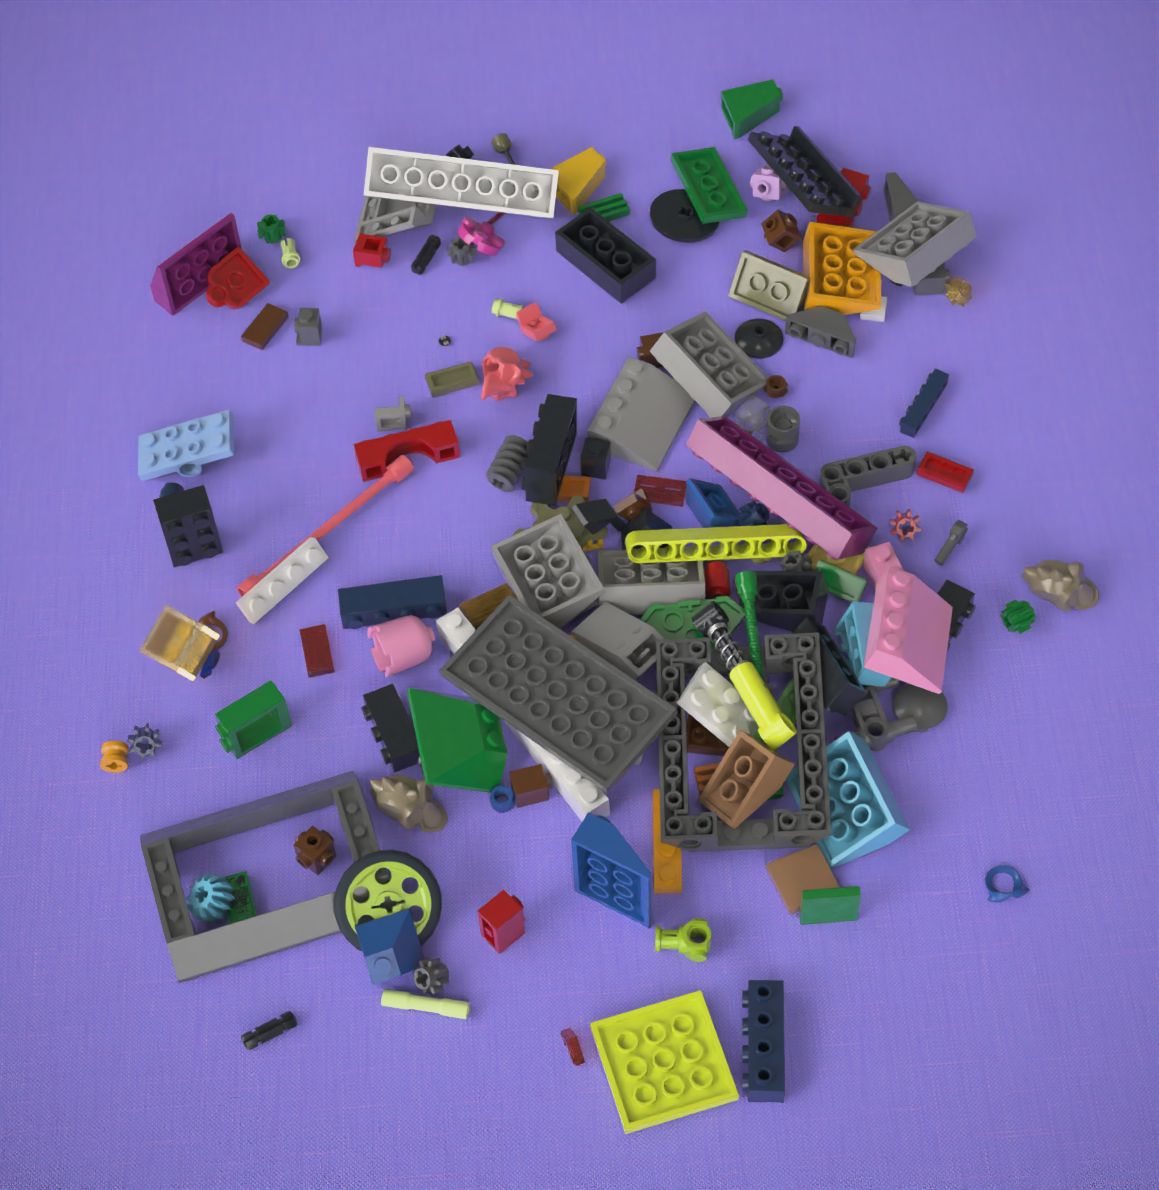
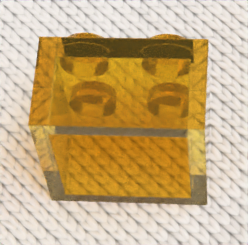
(179, 643)

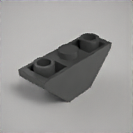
(823, 329)

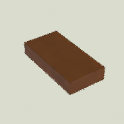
(264, 326)

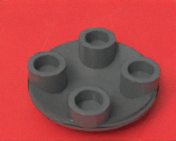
(925, 706)

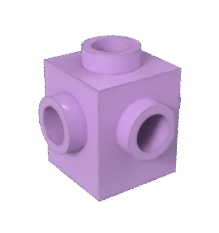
(767, 184)

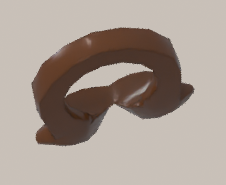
(212, 620)

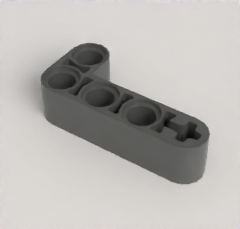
(867, 471)

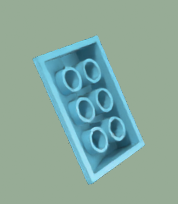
(860, 802)

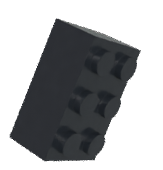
(188, 526)

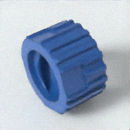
(502, 806)

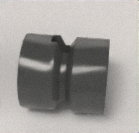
(783, 428)

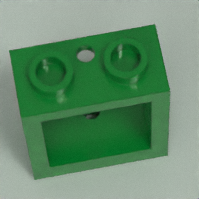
(253, 720)

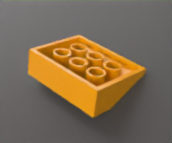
(838, 275)

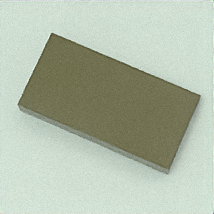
(451, 379)

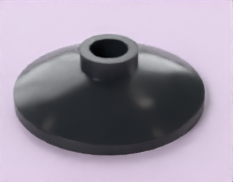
(759, 338)

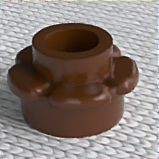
(776, 381)

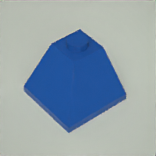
(390, 946)

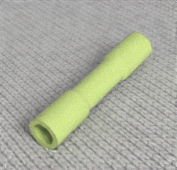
(443, 1006)

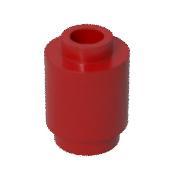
(717, 580)

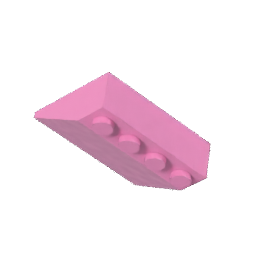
(908, 631)

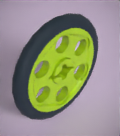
(401, 866)

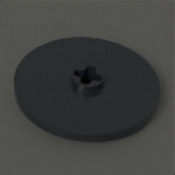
(677, 219)

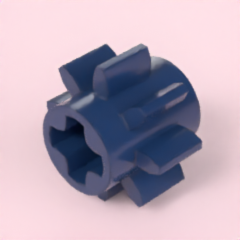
(753, 514)
(148, 748)

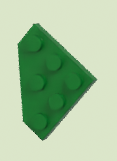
(675, 620)

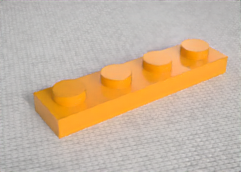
(666, 858)

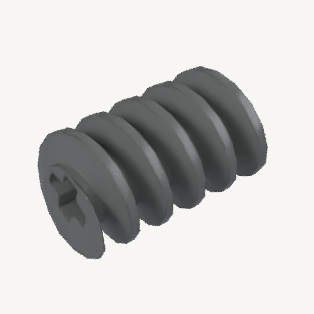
(507, 463)

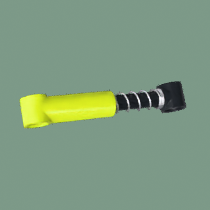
(773, 724)

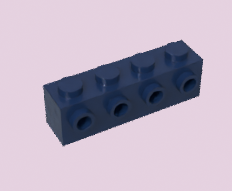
(765, 1041)

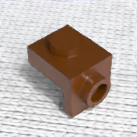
(633, 505)

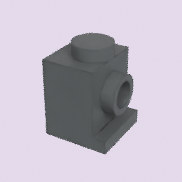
(308, 327)

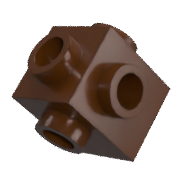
(781, 230)
(314, 849)

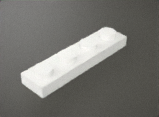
(282, 580)

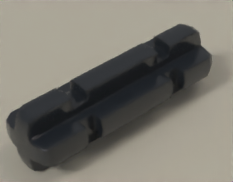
(426, 254)
(268, 1030)

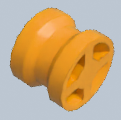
(114, 756)

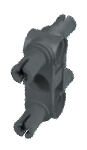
(870, 718)

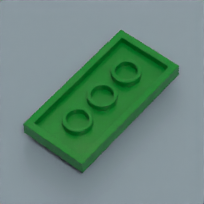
(709, 185)

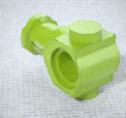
(681, 939)

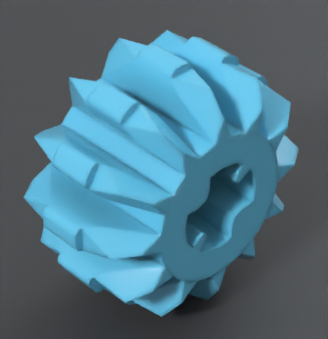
(210, 898)

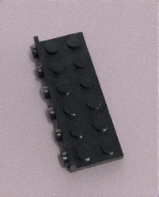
(807, 172)

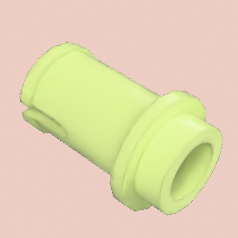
(290, 257)
(505, 308)

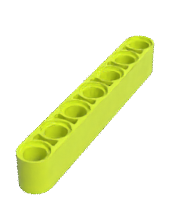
(705, 537)

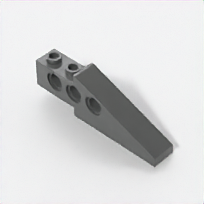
(899, 199)

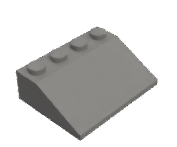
(917, 242)
(709, 365)
(641, 414)
(548, 571)
(639, 585)

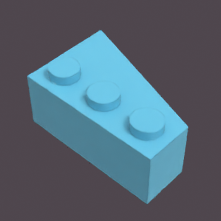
(854, 633)

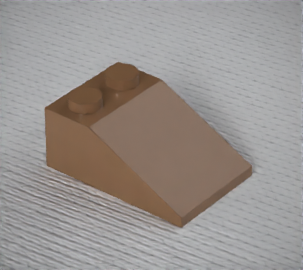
(744, 779)

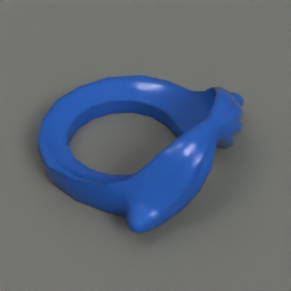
(1018, 889)

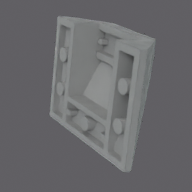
(390, 216)

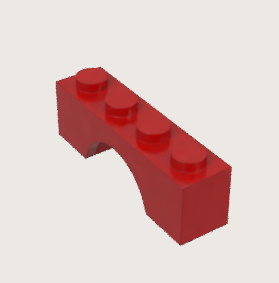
(434, 441)

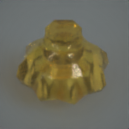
(958, 291)

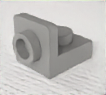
(393, 417)

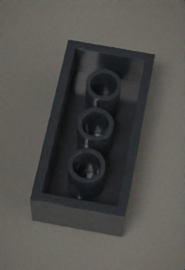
(605, 255)
(549, 449)

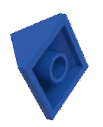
(711, 504)

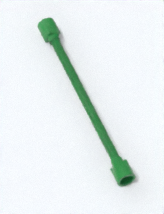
(747, 589)

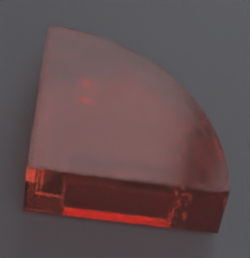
(570, 1039)

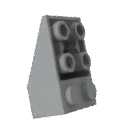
(619, 639)

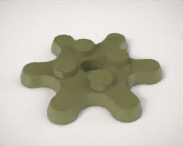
(543, 512)

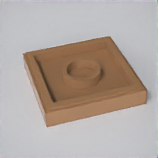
(800, 872)

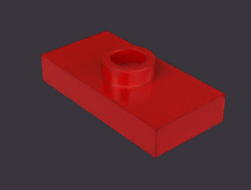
(945, 472)

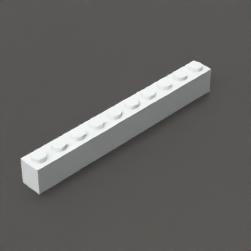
(575, 789)

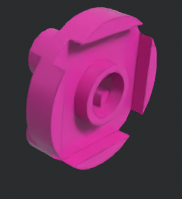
(481, 235)

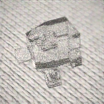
(753, 417)

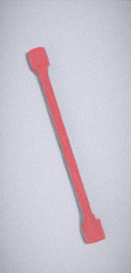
(396, 472)

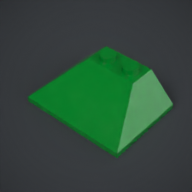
(457, 741)

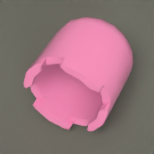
(401, 644)

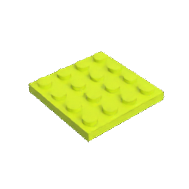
(663, 1061)

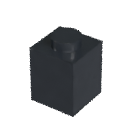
(595, 458)

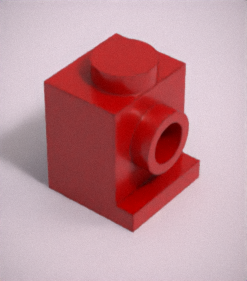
(371, 251)

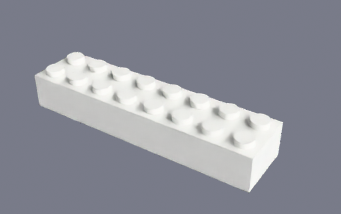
(460, 182)

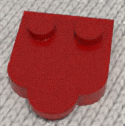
(234, 281)

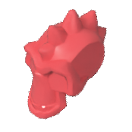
(503, 372)

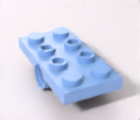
(186, 446)

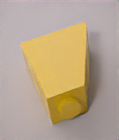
(579, 178)

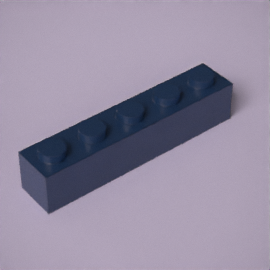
(923, 403)

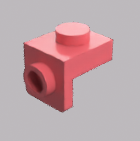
(533, 323)

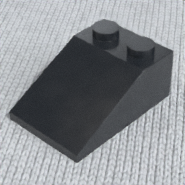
(789, 598)

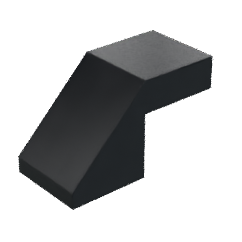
(597, 515)

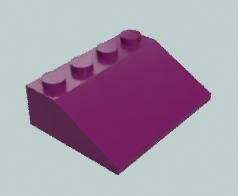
(185, 273)

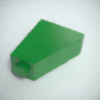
(750, 105)

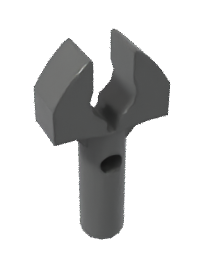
(956, 536)

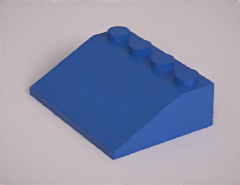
(610, 870)

